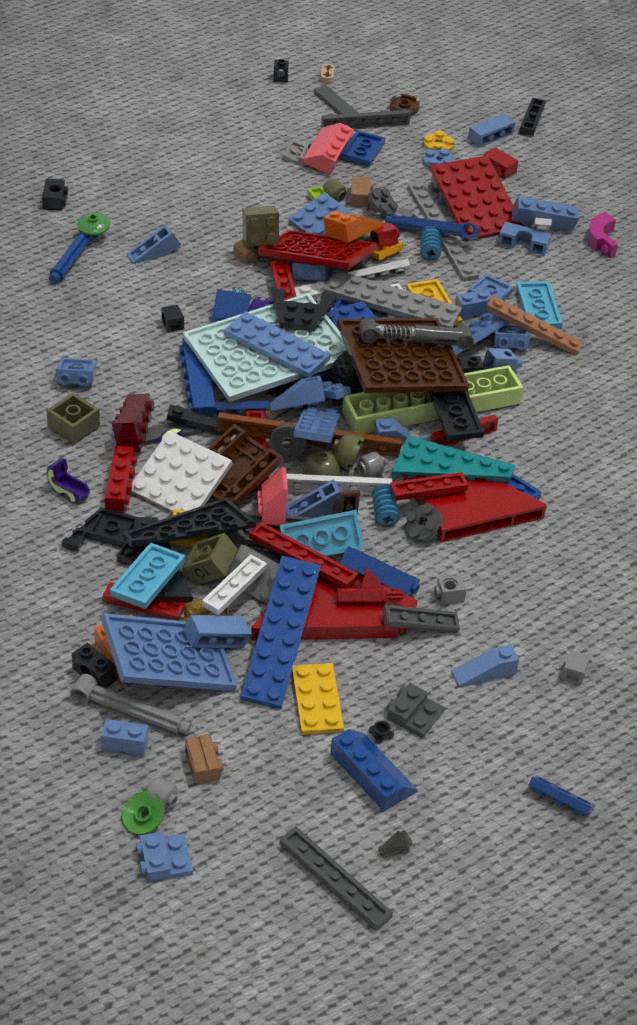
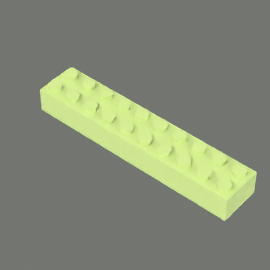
(487, 391)

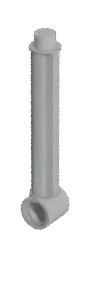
(88, 689)

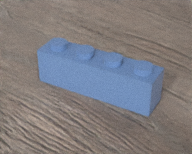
(562, 215)

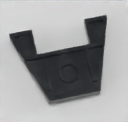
(300, 315)
(106, 527)

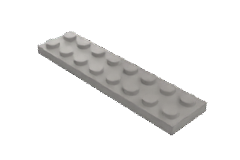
(391, 299)

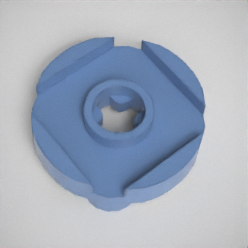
(432, 156)

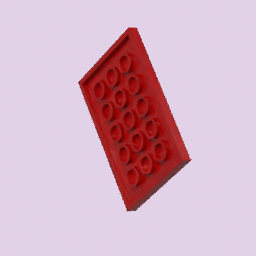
(474, 194)
(318, 250)

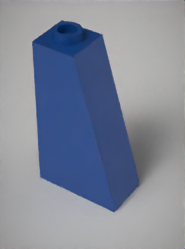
(384, 572)

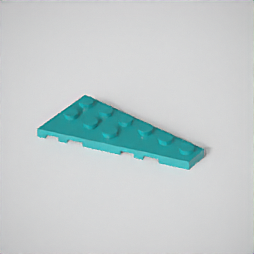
(434, 459)

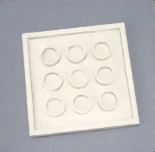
(180, 474)

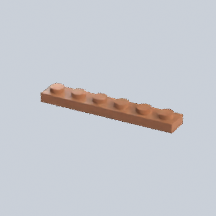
(534, 325)

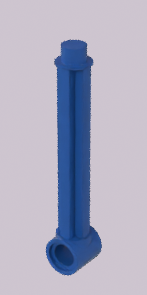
(443, 227)
(69, 257)

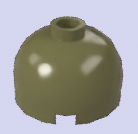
(348, 449)
(321, 463)

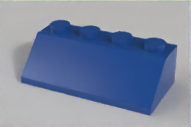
(371, 769)

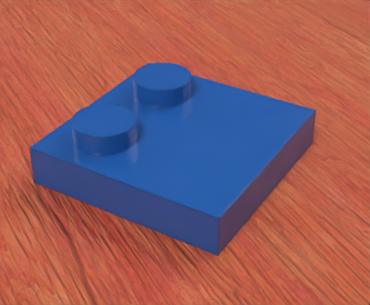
(229, 304)

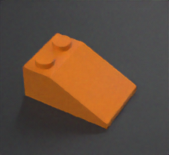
(348, 226)

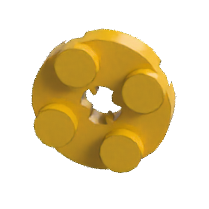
(438, 141)

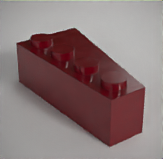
(133, 421)

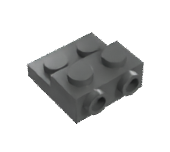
(414, 710)

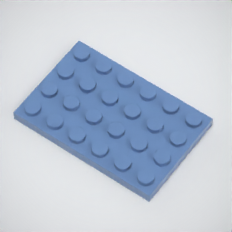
(160, 654)

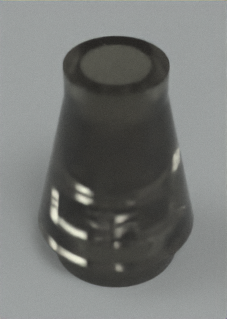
(396, 844)

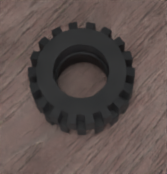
(345, 374)

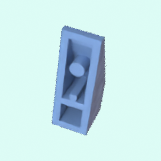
(156, 245)
(317, 502)
(488, 666)

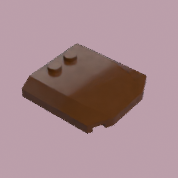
(250, 464)

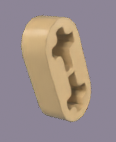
(327, 76)

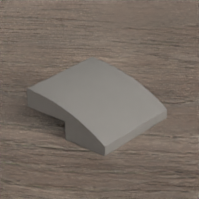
(296, 151)

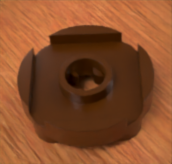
(405, 102)

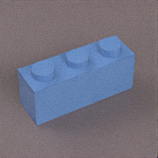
(491, 130)
(216, 631)

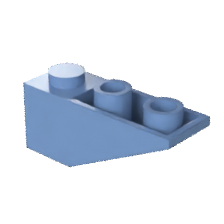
(303, 392)

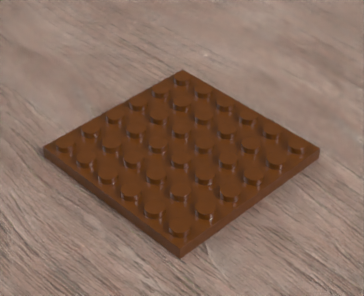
(401, 364)

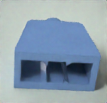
(501, 357)

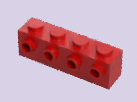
(120, 478)

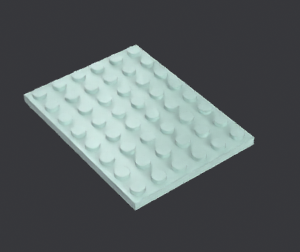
(244, 371)

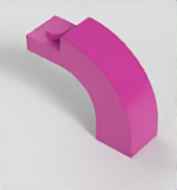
(597, 235)

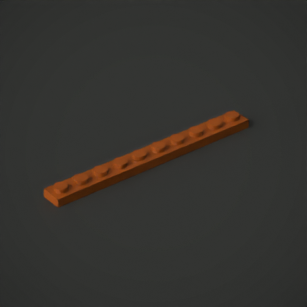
(263, 428)

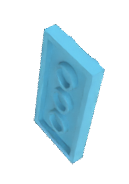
(539, 301)
(327, 533)
(147, 575)

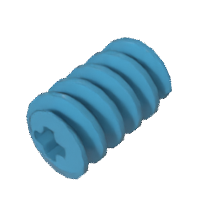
(430, 243)
(385, 506)

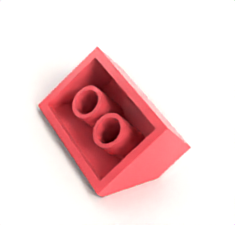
(273, 499)

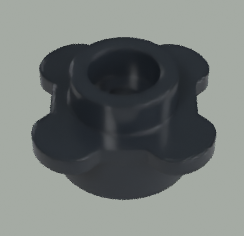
(381, 726)

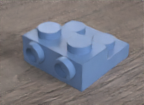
(511, 337)
(75, 372)
(164, 856)

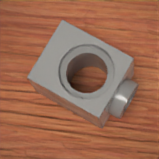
(450, 589)
(575, 667)

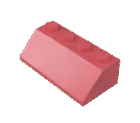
(328, 147)

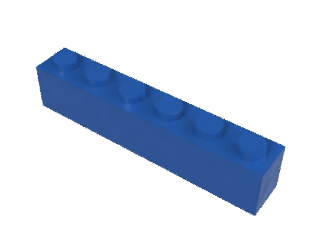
(197, 382)

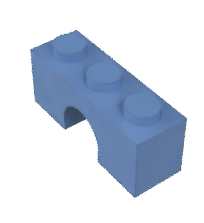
(536, 239)

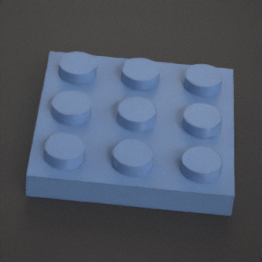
(310, 217)

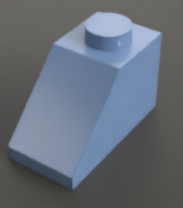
(391, 429)

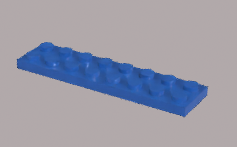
(280, 633)

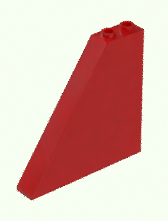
(481, 508)
(344, 620)

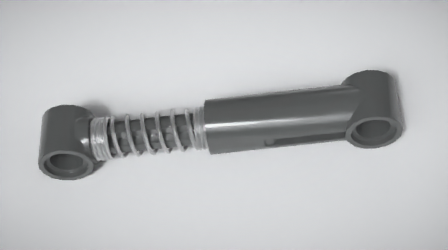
(459, 336)

